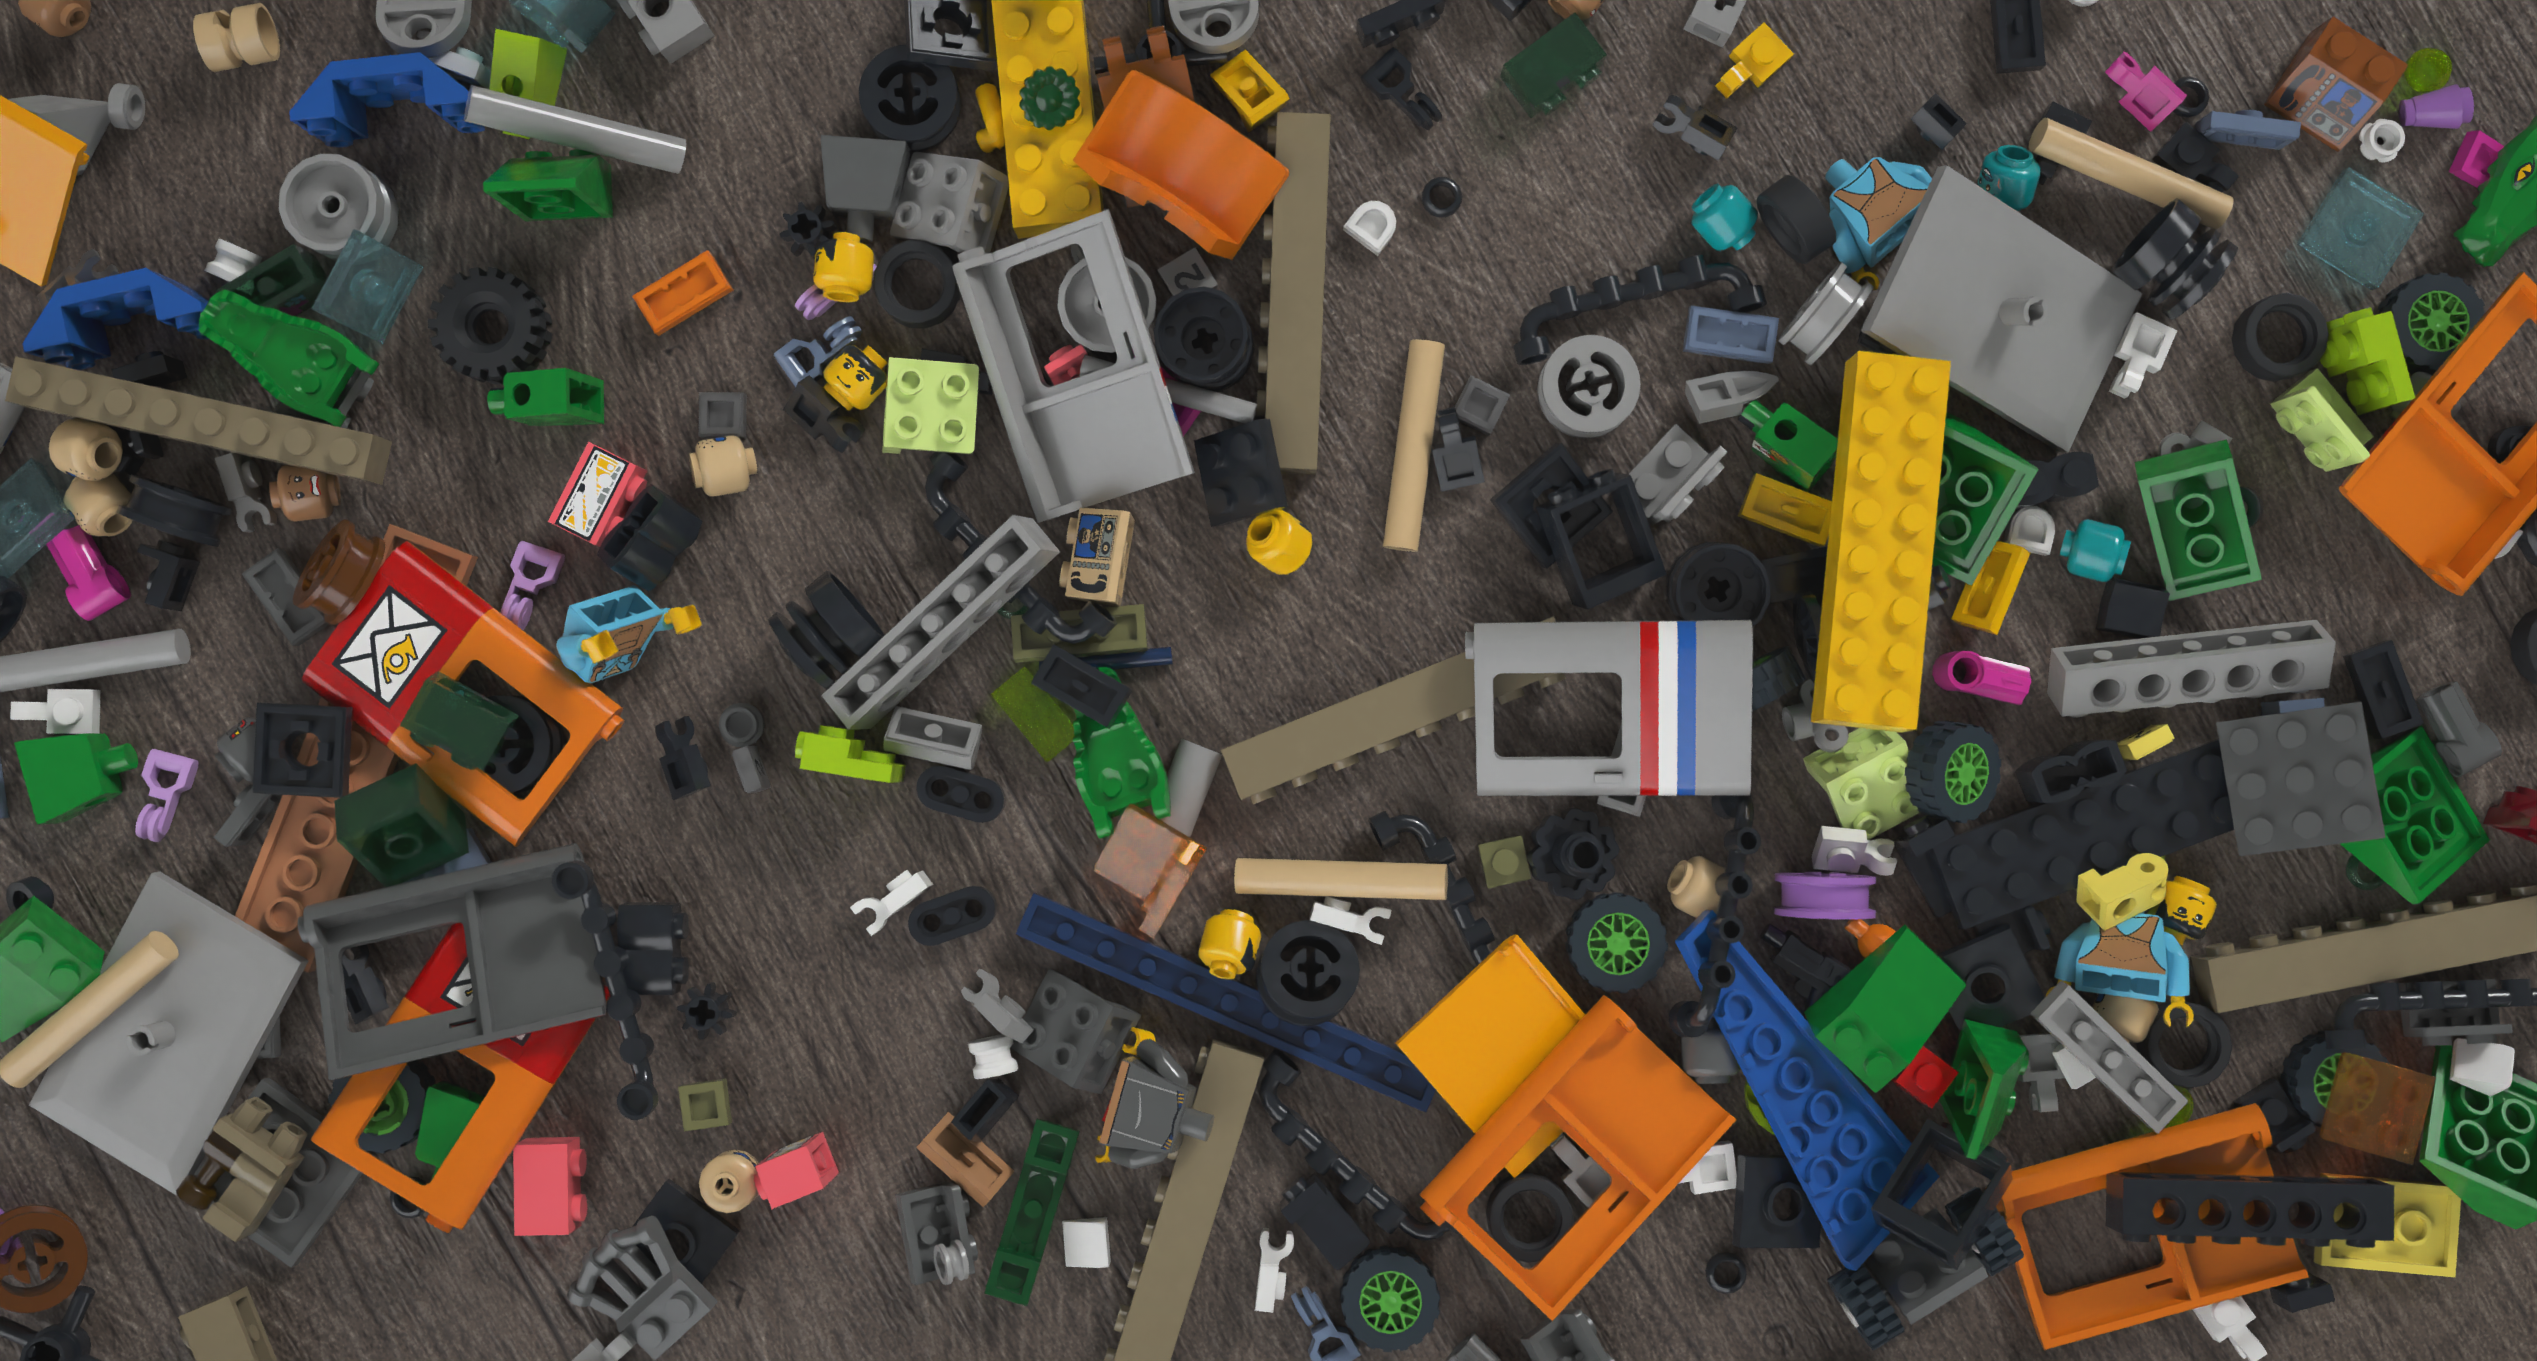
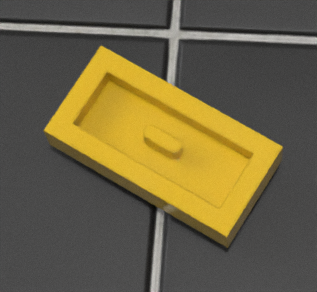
(1787, 510)
(1990, 595)

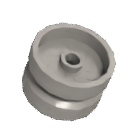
(331, 198)
(1080, 307)

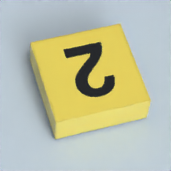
(2145, 741)

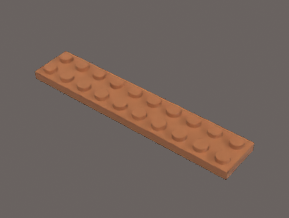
(301, 852)

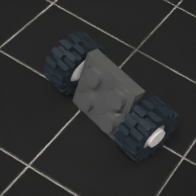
(1918, 1280)

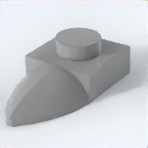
(1726, 393)

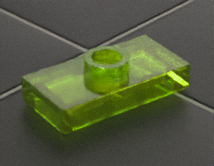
(1035, 714)

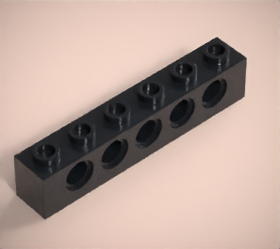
(2365, 1202)

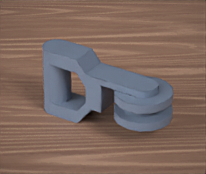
(842, 335)
(1311, 1305)

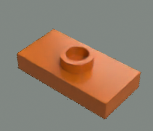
(682, 293)

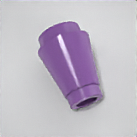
(2438, 109)

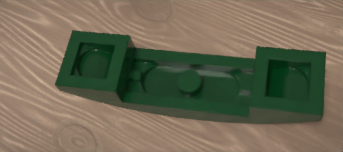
(1032, 1212)

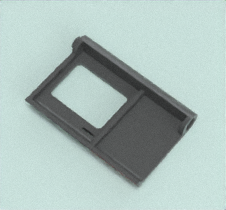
(523, 951)

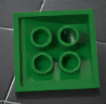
(1976, 497)
(2423, 817)
(2483, 1144)

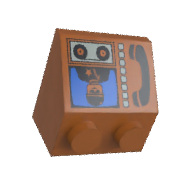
(2335, 83)

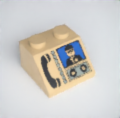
(1098, 555)

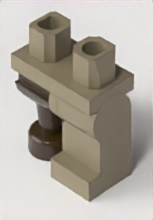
(257, 1161)

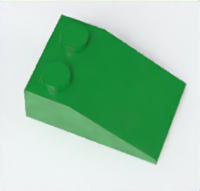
(554, 187)
(2198, 520)
(41, 965)
(1885, 1008)
(1983, 1090)

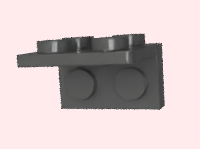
(1075, 1033)

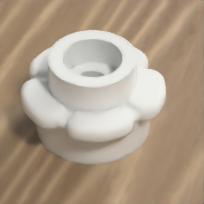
(2390, 132)

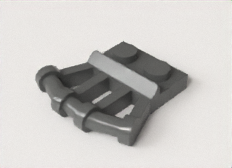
(652, 1316)

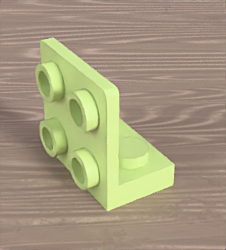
(930, 406)
(2322, 423)
(1866, 780)

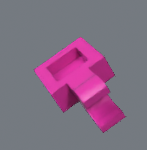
(2148, 96)

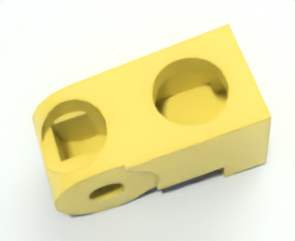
(2123, 891)

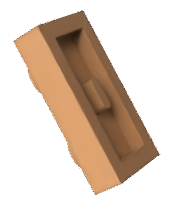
(965, 1161)

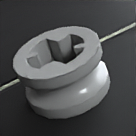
(951, 1262)

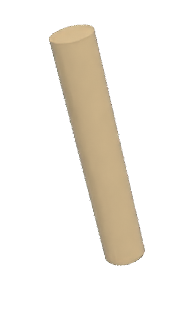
(2128, 171)
(1413, 445)
(1341, 878)
(88, 1009)

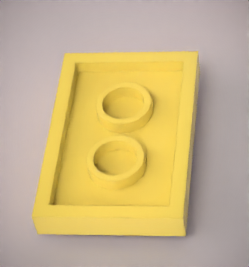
(2423, 1233)

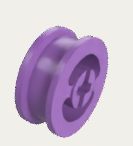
(1825, 895)

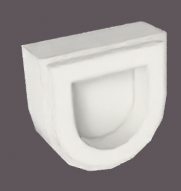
(1372, 225)
(2031, 529)

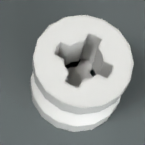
(231, 261)
(992, 1056)

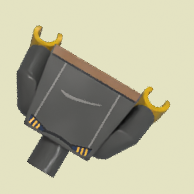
(1150, 1107)

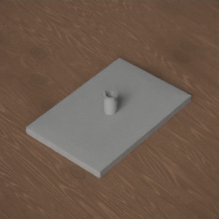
(2006, 305)
(182, 1045)

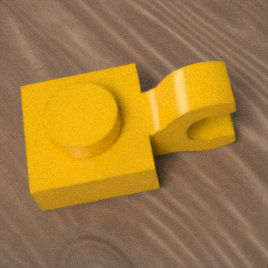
(1755, 60)

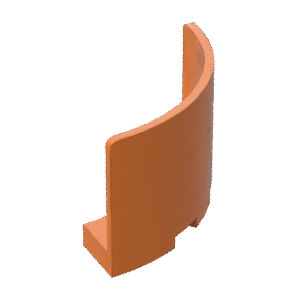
(1183, 161)

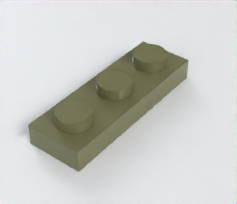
(1125, 637)

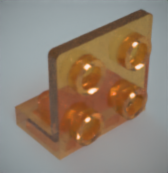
(1149, 863)
(2377, 1107)

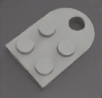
(1193, 17)
(403, 18)

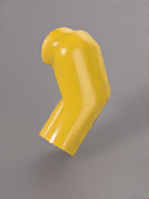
(990, 106)

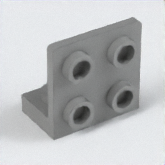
(950, 202)
(1671, 472)

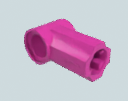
(92, 582)
(1983, 677)

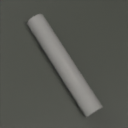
(574, 129)
(94, 659)

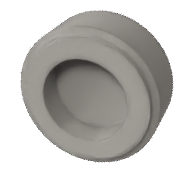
(126, 106)

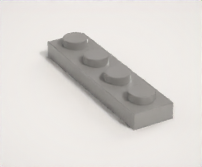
(2109, 1057)

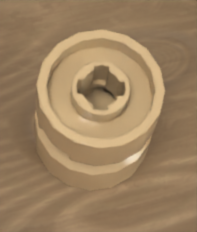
(230, 39)

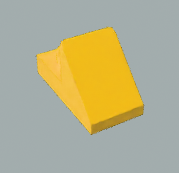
(1249, 89)

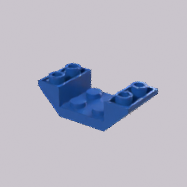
(337, 98)
(74, 319)

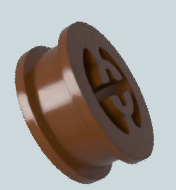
(339, 572)
(67, 1249)

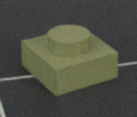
(1504, 861)
(705, 1104)

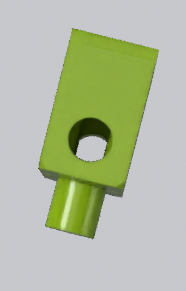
(526, 68)

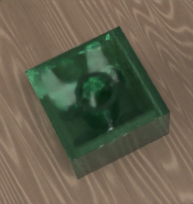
(401, 826)

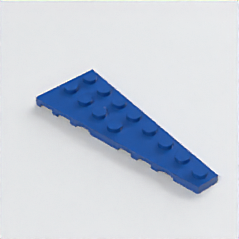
(1816, 1107)

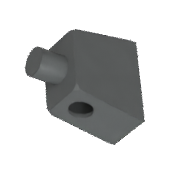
(863, 180)

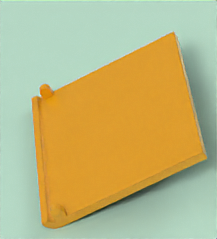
(35, 189)
(1492, 1037)

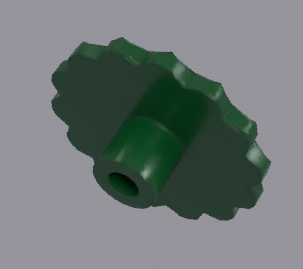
(1049, 98)

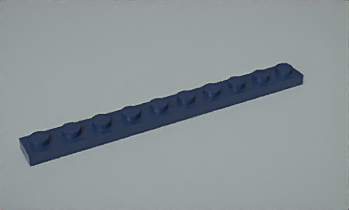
(1221, 1000)

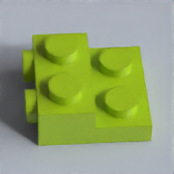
(2371, 357)
(839, 753)

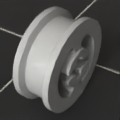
(1825, 313)
(1578, 354)

